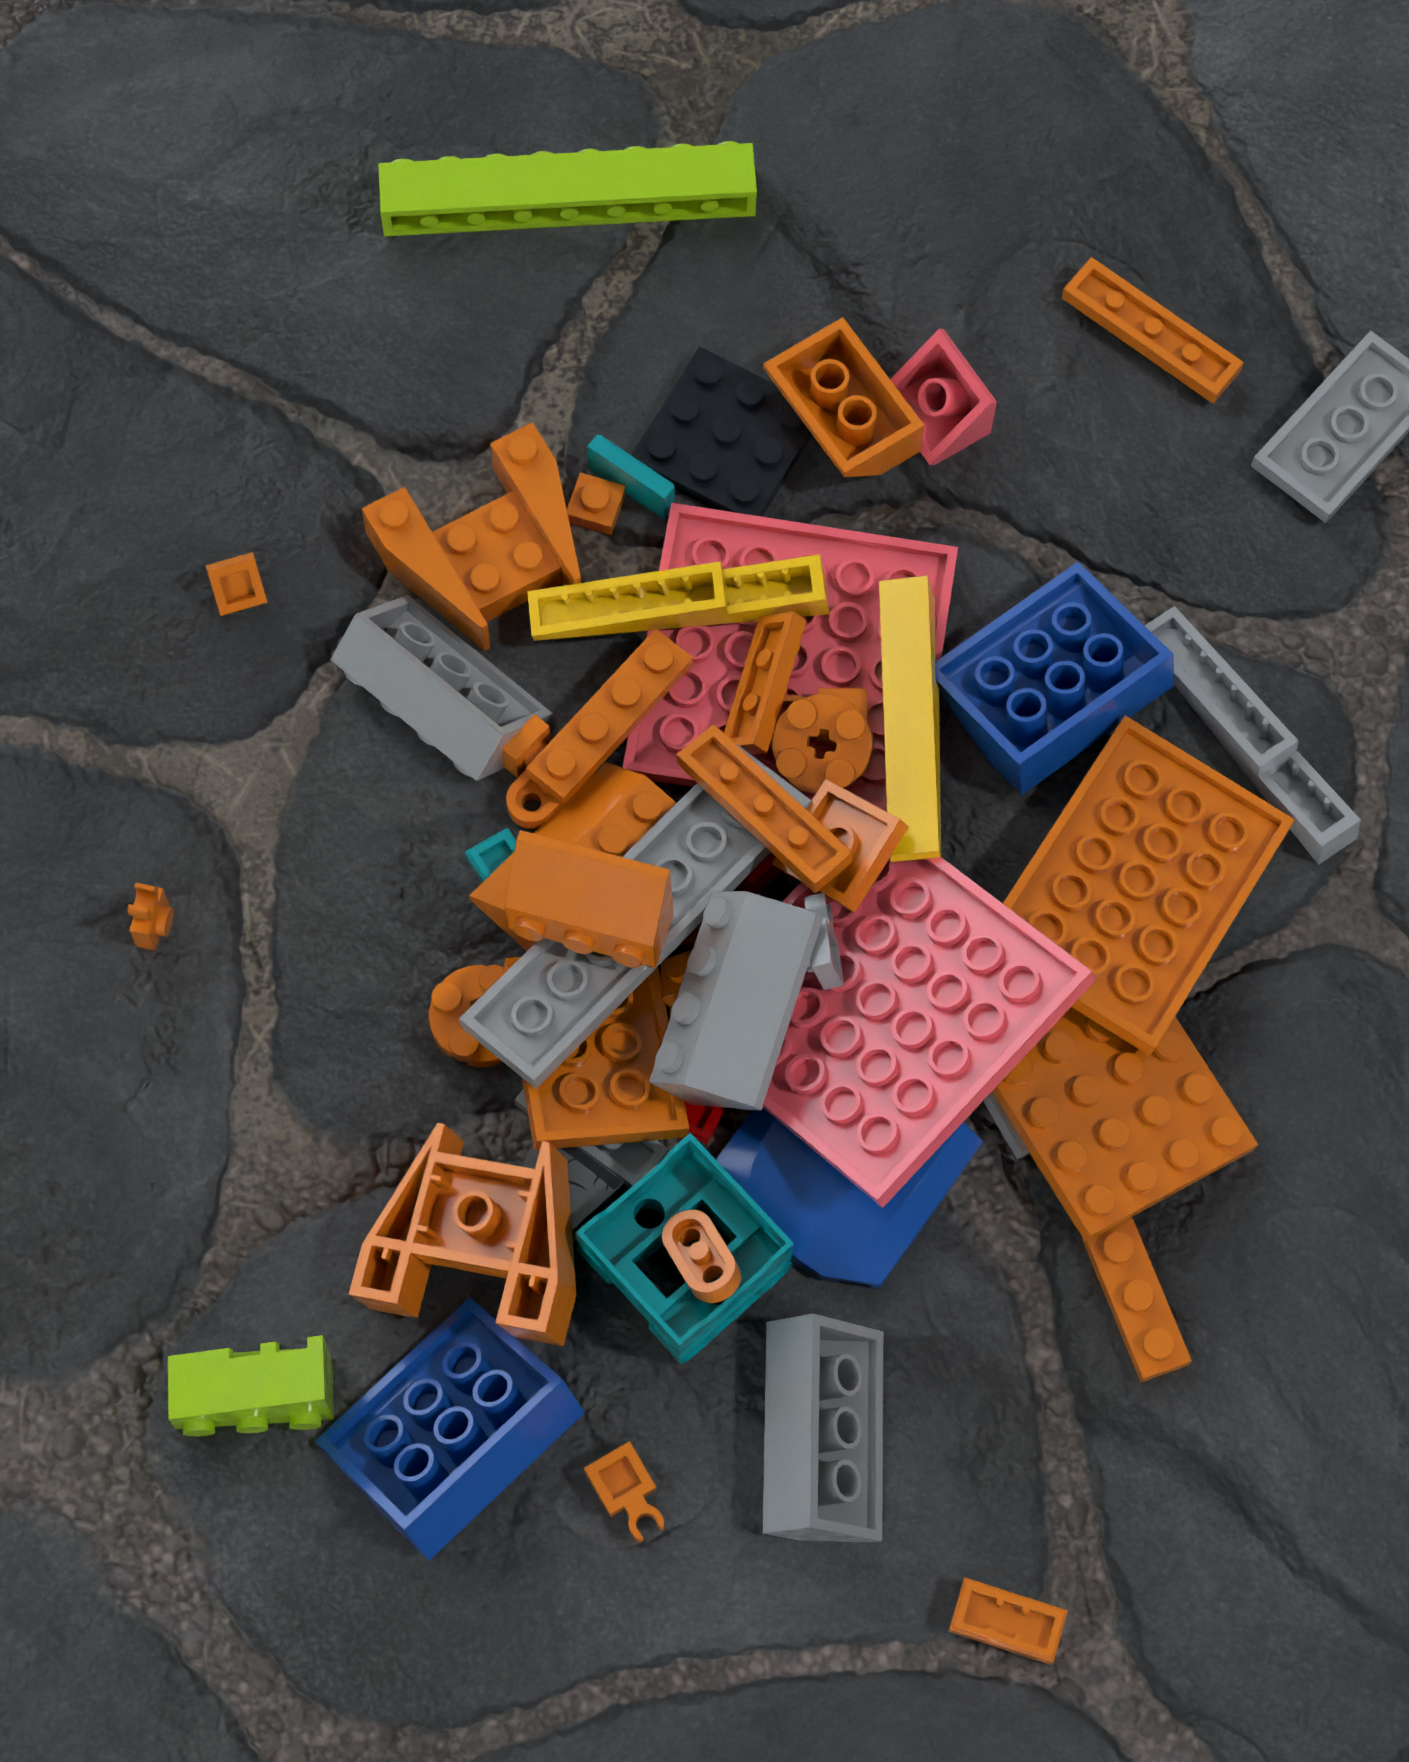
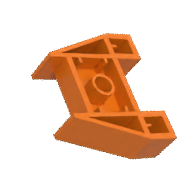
(491, 554)
(478, 1221)

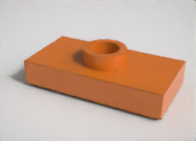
(1008, 1621)

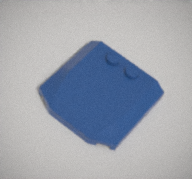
(828, 1218)

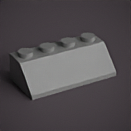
(436, 684)
(736, 1001)
(823, 1430)

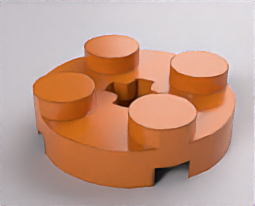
(805, 720)
(450, 1002)

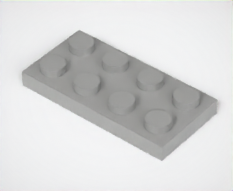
(1341, 429)

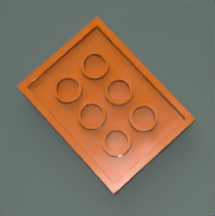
(604, 1084)

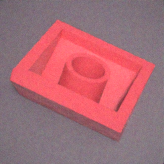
(945, 398)

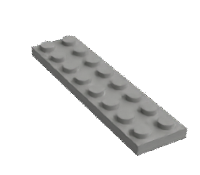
(560, 996)

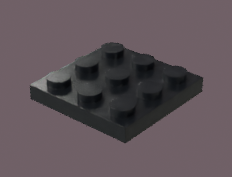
(724, 436)

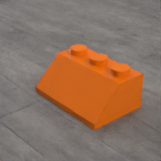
(847, 401)
(589, 900)

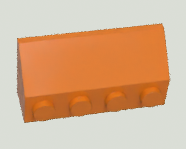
(603, 815)

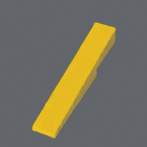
(680, 598)
(911, 714)

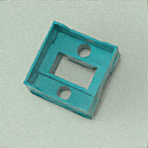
(682, 1182)

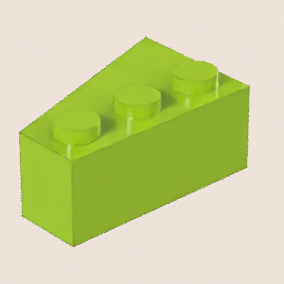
(251, 1388)

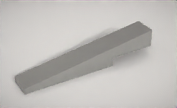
(1256, 739)

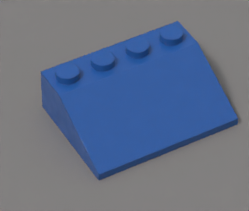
(1053, 677)
(450, 1427)

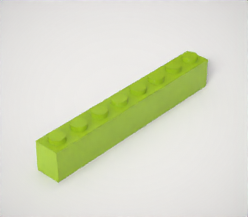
(567, 189)

